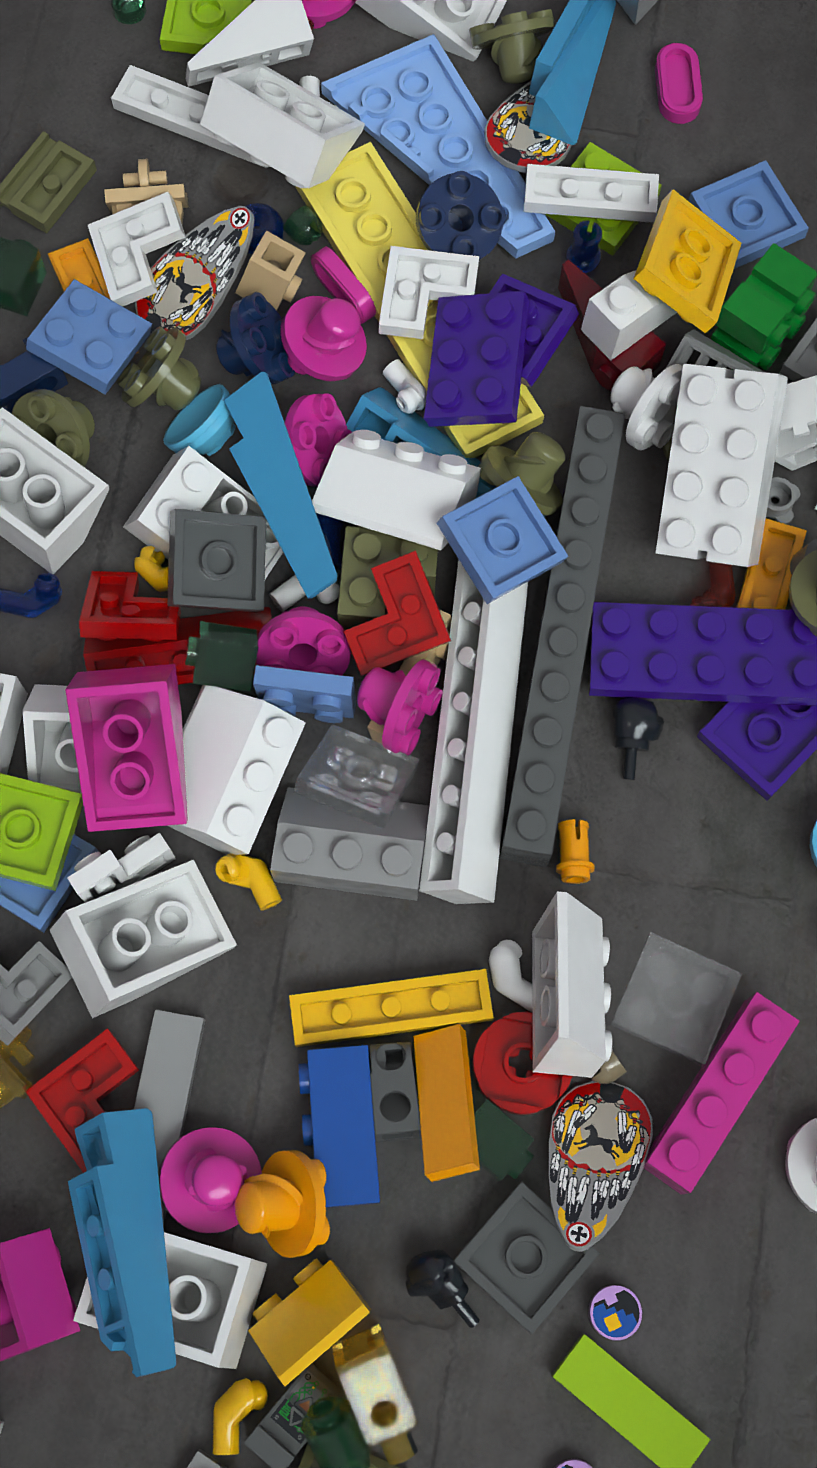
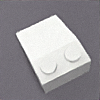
(444, 18)
(141, 937)
(209, 1299)

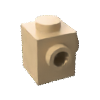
(272, 271)

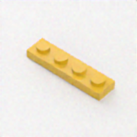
(390, 1007)

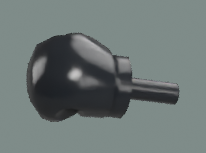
(635, 726)
(439, 1278)

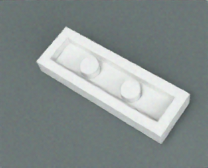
(591, 193)

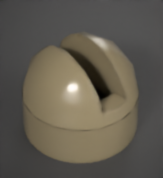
(610, 1071)

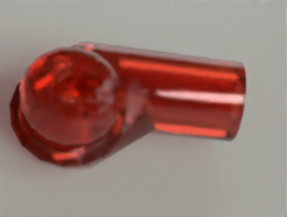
(722, 587)

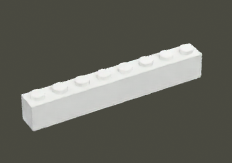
(473, 745)

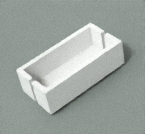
(721, 464)

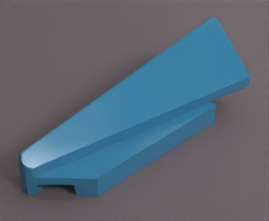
(568, 68)
(380, 413)
(278, 484)
(124, 1237)

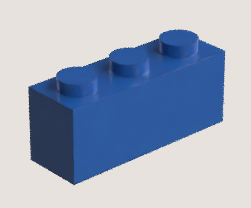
(342, 1123)

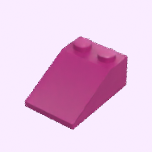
(129, 747)

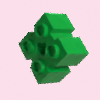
(766, 308)

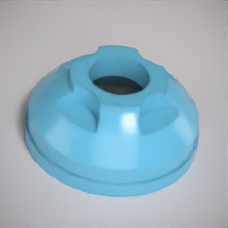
(202, 424)

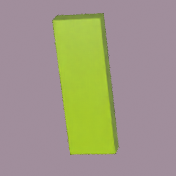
(629, 1406)

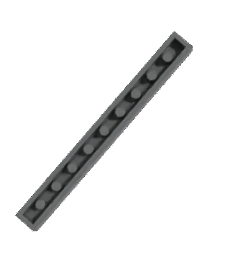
(562, 640)

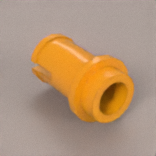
(574, 852)

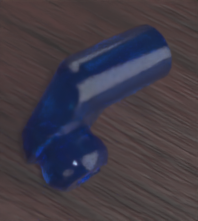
(35, 601)

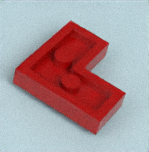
(115, 611)
(411, 622)
(75, 1087)

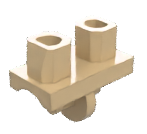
(123, 198)

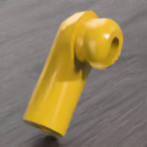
(149, 568)
(251, 874)
(231, 1410)

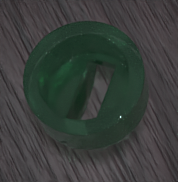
(131, 12)
(303, 226)

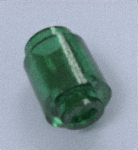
(335, 1434)

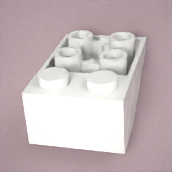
(195, 485)

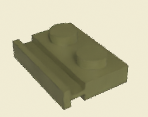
(45, 182)

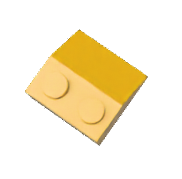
(308, 1320)

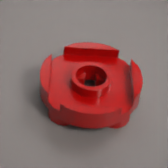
(499, 1081)

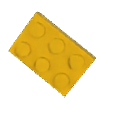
(688, 261)

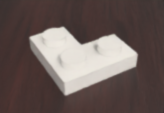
(125, 240)
(416, 278)
(103, 873)

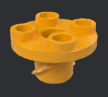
(286, 1204)

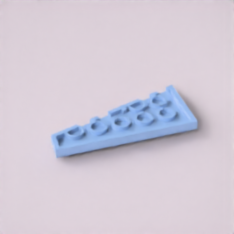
(435, 127)

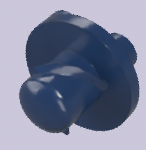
(460, 215)
(254, 341)

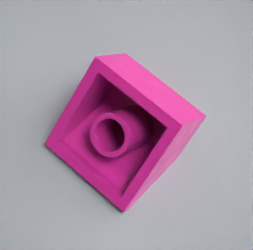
(33, 1295)

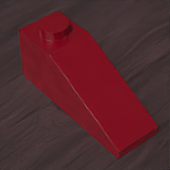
(644, 354)

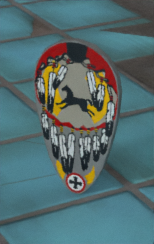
(513, 142)
(198, 272)
(595, 1158)

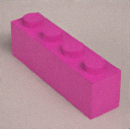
(719, 1093)

